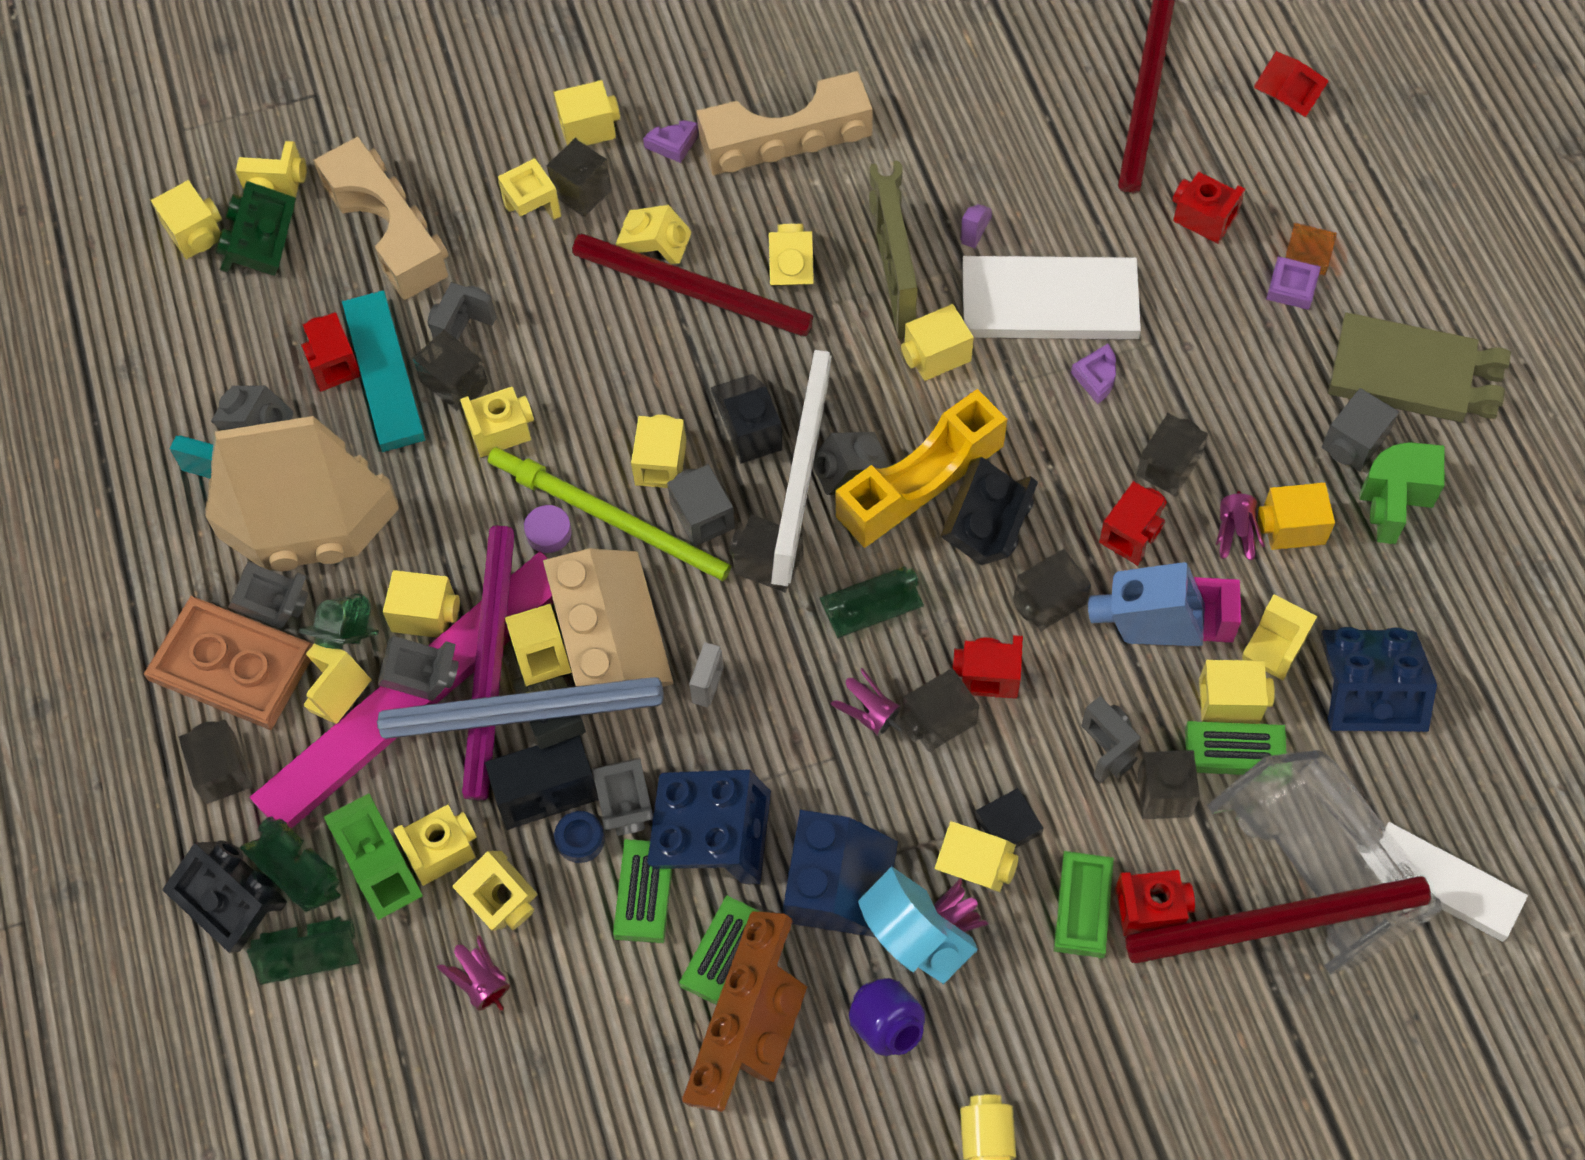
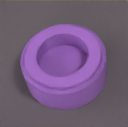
(547, 528)

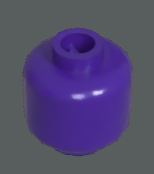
(887, 1017)

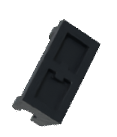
(541, 782)

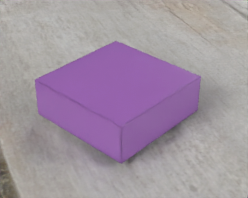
(1293, 283)

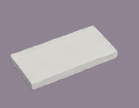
(1051, 297)

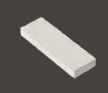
(1462, 887)

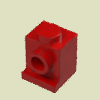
(1207, 206)
(329, 352)
(1134, 522)
(990, 666)
(1141, 913)

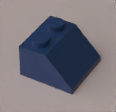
(832, 869)

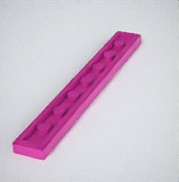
(356, 736)

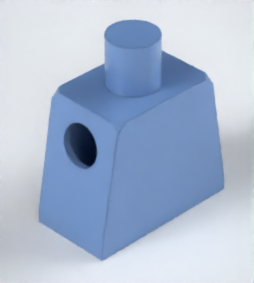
(1153, 606)

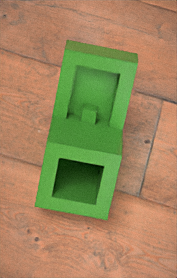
(1402, 477)
(373, 856)

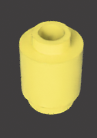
(987, 1129)

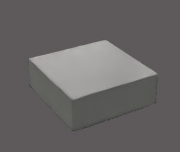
(706, 675)

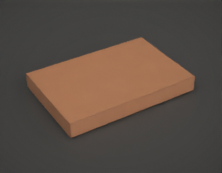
(230, 662)

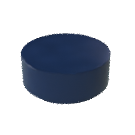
(579, 837)

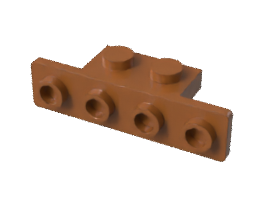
(750, 1017)

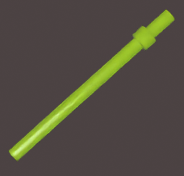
(534, 476)

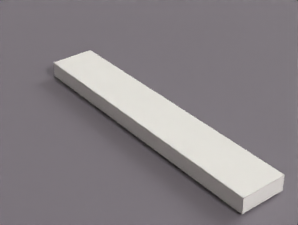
(801, 469)

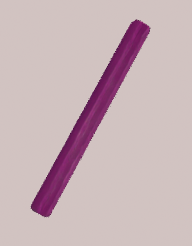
(489, 656)

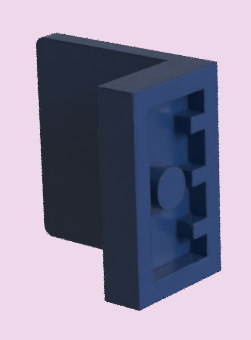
(1378, 680)
(711, 822)

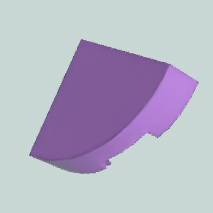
(672, 140)
(974, 224)
(1096, 372)

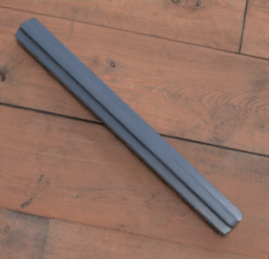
(520, 707)

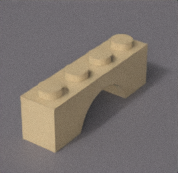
(741, 139)
(359, 184)

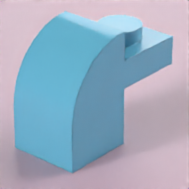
(911, 929)

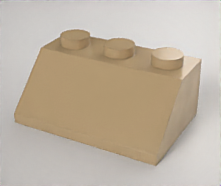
(606, 617)

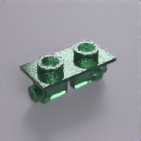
(872, 601)
(341, 622)
(304, 878)
(287, 955)

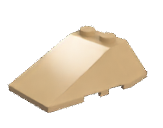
(294, 495)

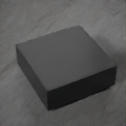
(1010, 819)

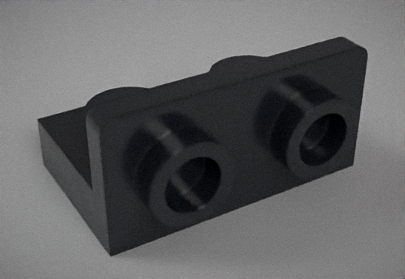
(988, 512)
(223, 893)

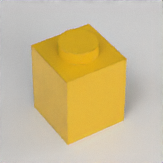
(1297, 516)

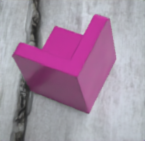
(1222, 608)

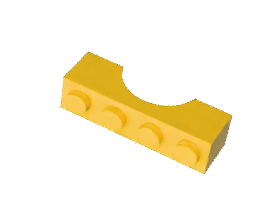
(886, 496)

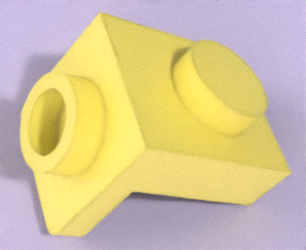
(275, 174)
(655, 230)
(790, 256)

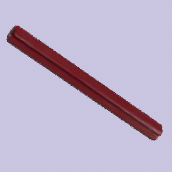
(1146, 96)
(693, 284)
(1278, 919)

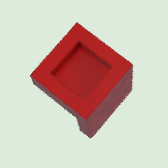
(1291, 83)

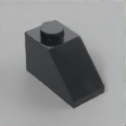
(749, 417)

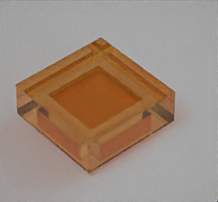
(1311, 246)

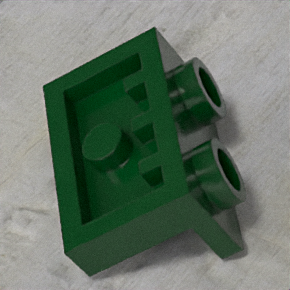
(257, 229)

